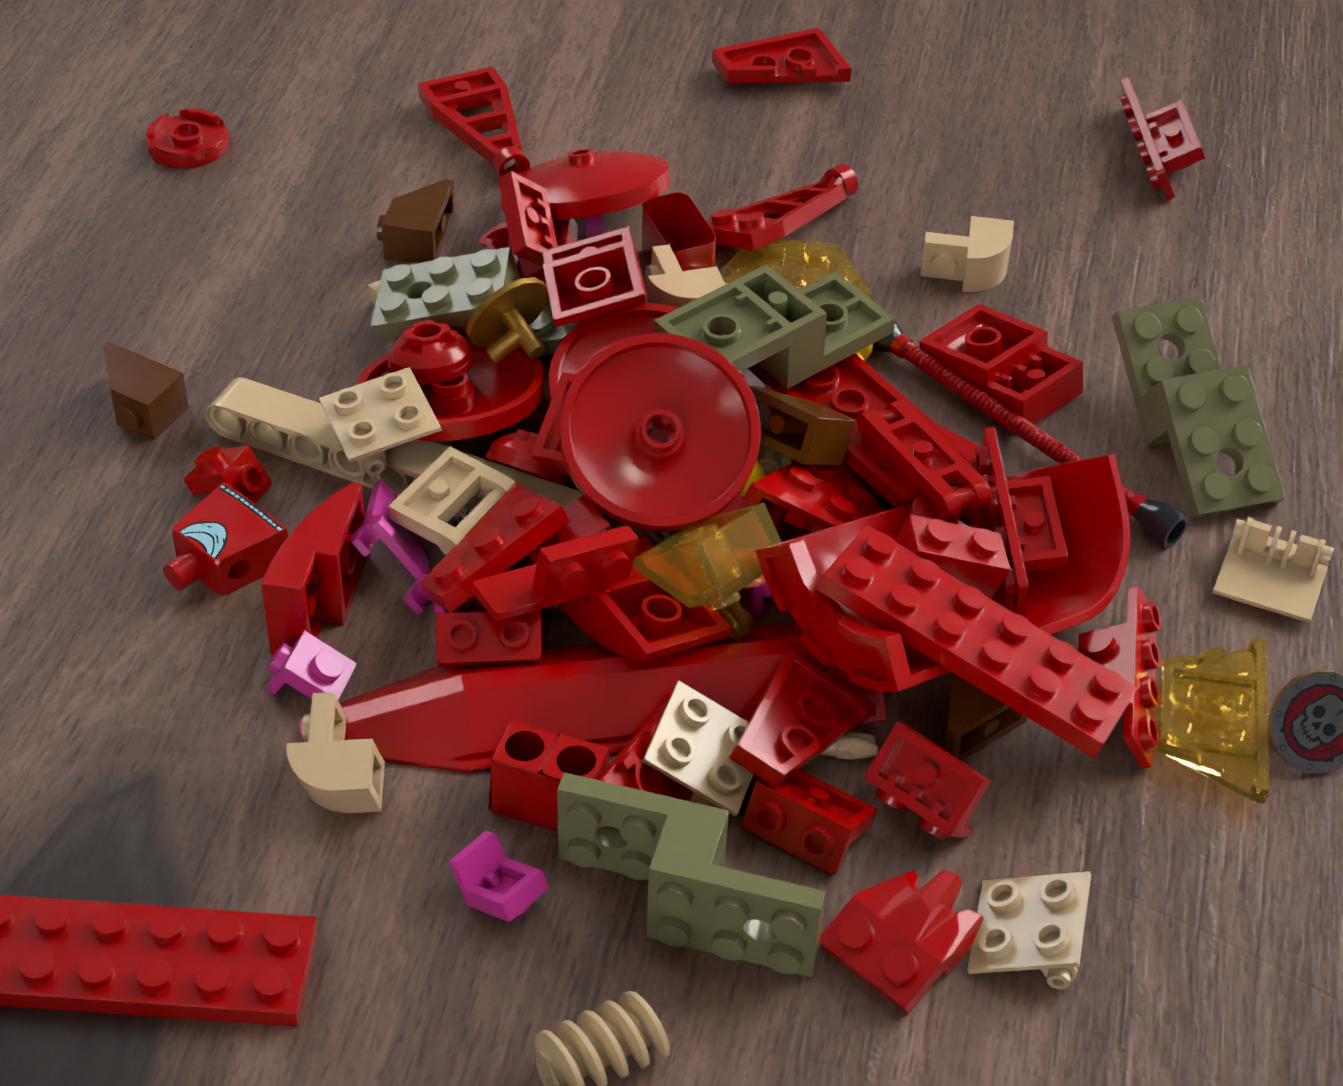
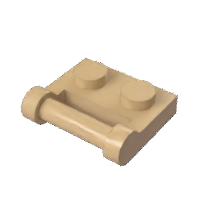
(442, 492)

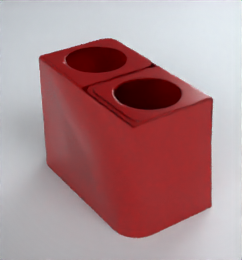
(677, 219)
(529, 750)

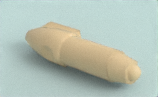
(853, 747)

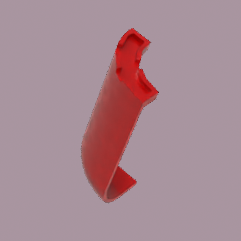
(1097, 546)

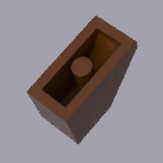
(418, 223)
(144, 392)
(802, 428)
(975, 719)

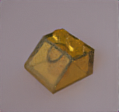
(711, 558)

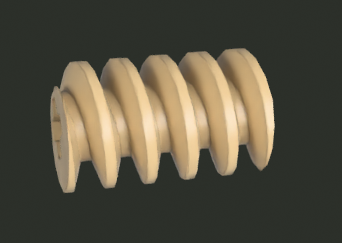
(600, 1042)

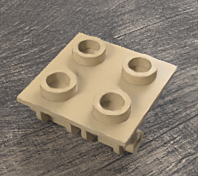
(379, 417)
(1273, 571)
(695, 748)
(1032, 926)

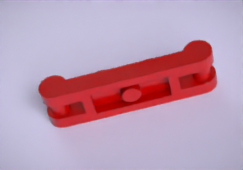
(925, 458)

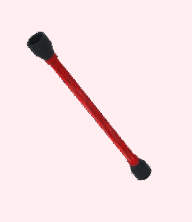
(1156, 518)

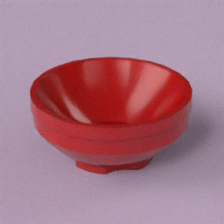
(431, 352)
(514, 452)

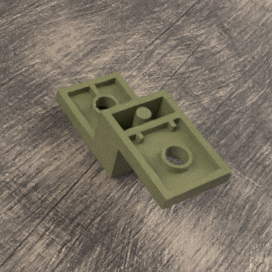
(451, 293)
(782, 326)
(1198, 408)
(689, 888)

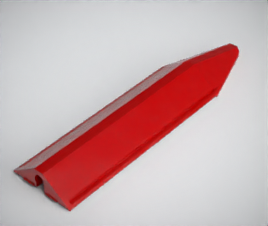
(460, 713)

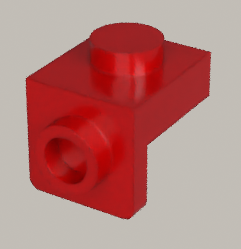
(230, 465)

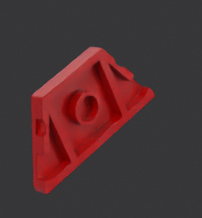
(814, 495)

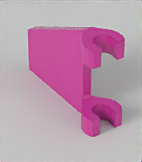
(400, 540)

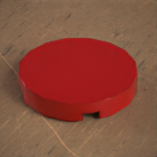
(187, 139)

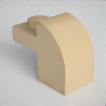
(976, 259)
(675, 287)
(333, 770)

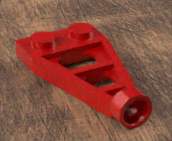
(470, 90)
(752, 224)

